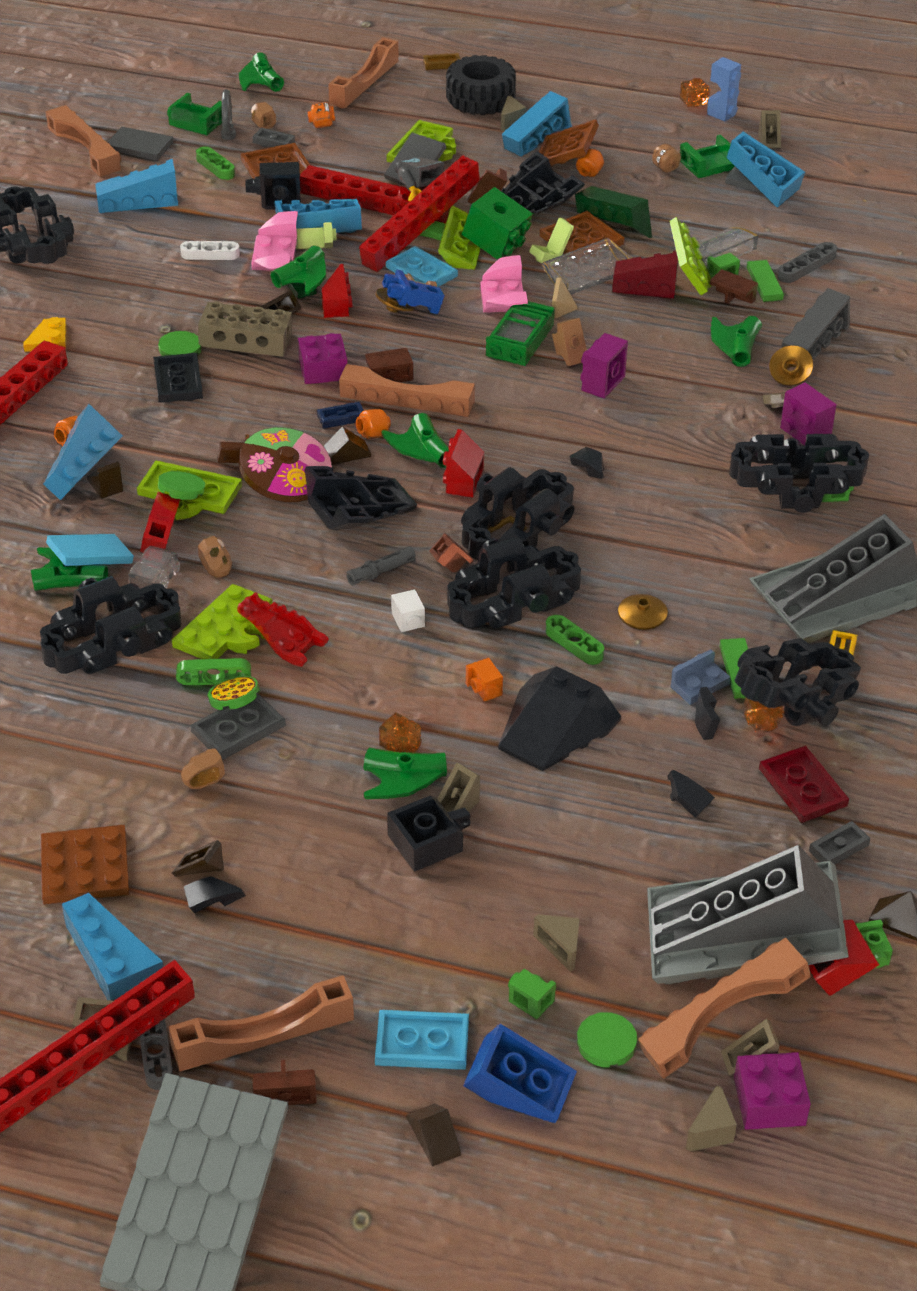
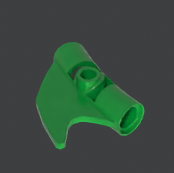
(260, 72)
(306, 269)
(737, 339)
(419, 441)
(58, 575)
(402, 772)

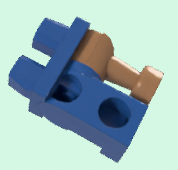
(414, 293)

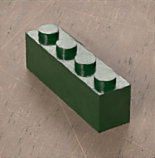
(616, 207)

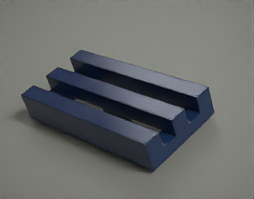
(339, 414)

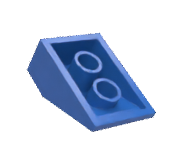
(519, 1075)

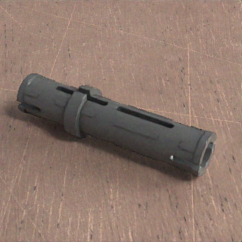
(372, 569)

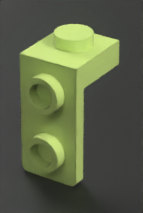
(320, 237)
(556, 242)

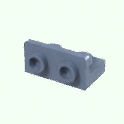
(698, 673)

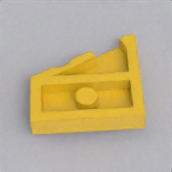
(50, 330)

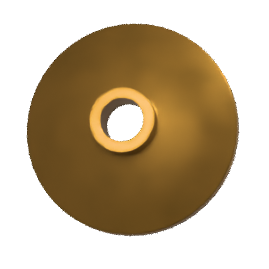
(391, 303)
(791, 357)
(642, 611)

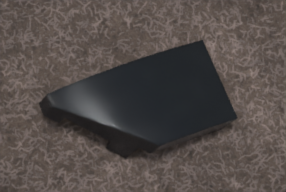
(591, 460)
(705, 716)
(689, 793)
(209, 891)

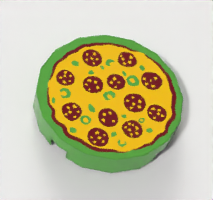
(233, 692)

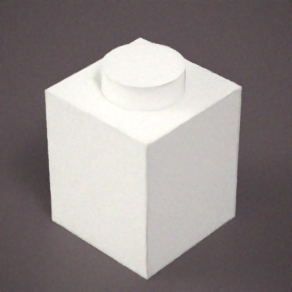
(408, 610)

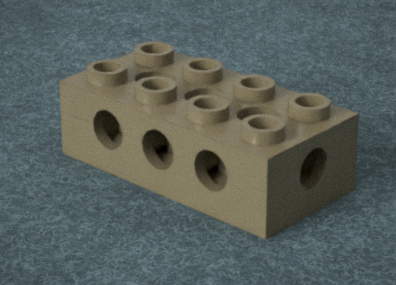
(244, 335)

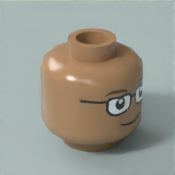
(666, 158)

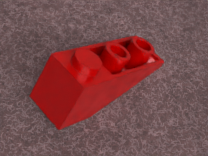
(337, 294)
(160, 522)

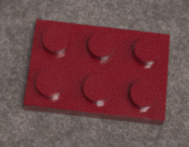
(803, 784)

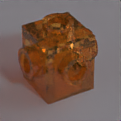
(694, 92)
(761, 716)
(400, 734)

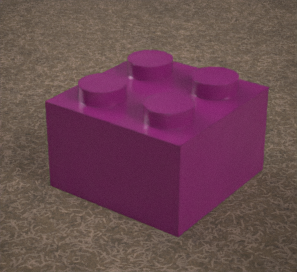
(322, 358)
(604, 365)
(807, 412)
(771, 1090)

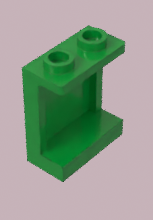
(193, 116)
(707, 160)

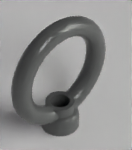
(228, 131)

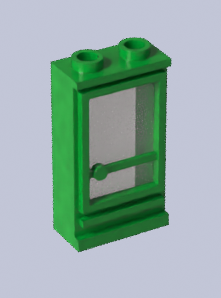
(520, 332)

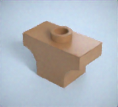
(570, 341)

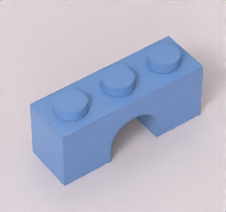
(724, 102)

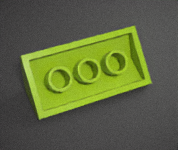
(454, 247)

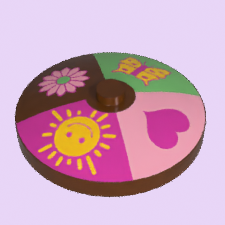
(276, 462)

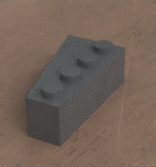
(821, 323)

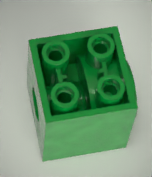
(497, 224)

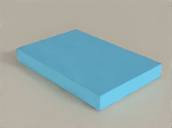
(422, 266)
(89, 549)
(422, 1039)

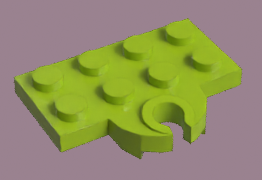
(430, 130)
(690, 256)
(217, 495)
(220, 627)

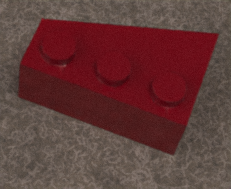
(647, 276)

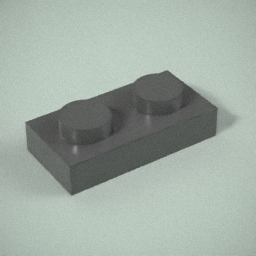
(272, 138)
(839, 843)

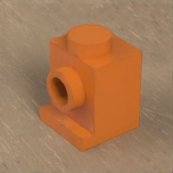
(484, 679)

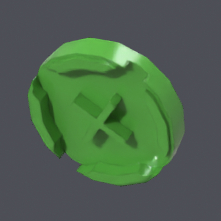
(179, 343)
(181, 485)
(606, 1039)

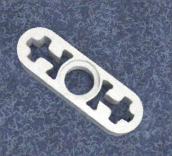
(219, 250)

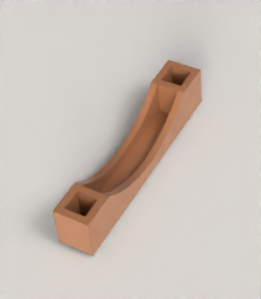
(382, 57)
(67, 124)
(446, 397)
(772, 972)
(207, 1041)

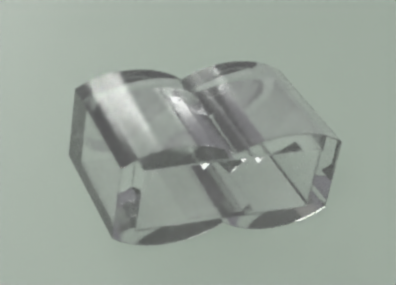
(154, 567)

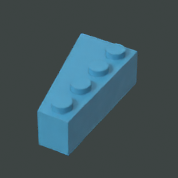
(544, 118)
(765, 168)
(139, 190)
(343, 214)
(84, 448)
(108, 947)

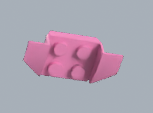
(276, 242)
(502, 285)

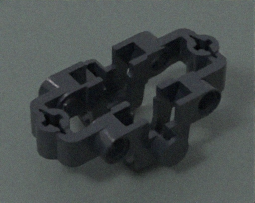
(53, 237)
(799, 462)
(547, 509)
(525, 587)
(110, 631)
(760, 674)

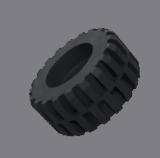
(480, 84)

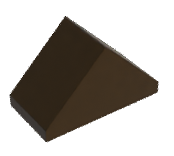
(346, 447)
(107, 480)
(435, 1133)

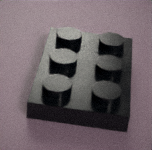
(178, 377)

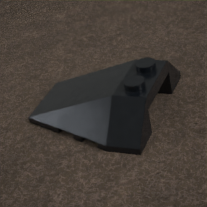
(540, 187)
(353, 500)
(556, 716)

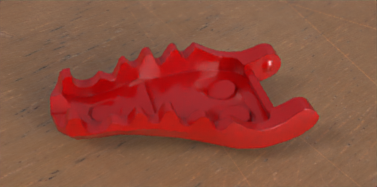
(283, 629)

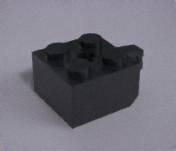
(276, 183)
(427, 831)

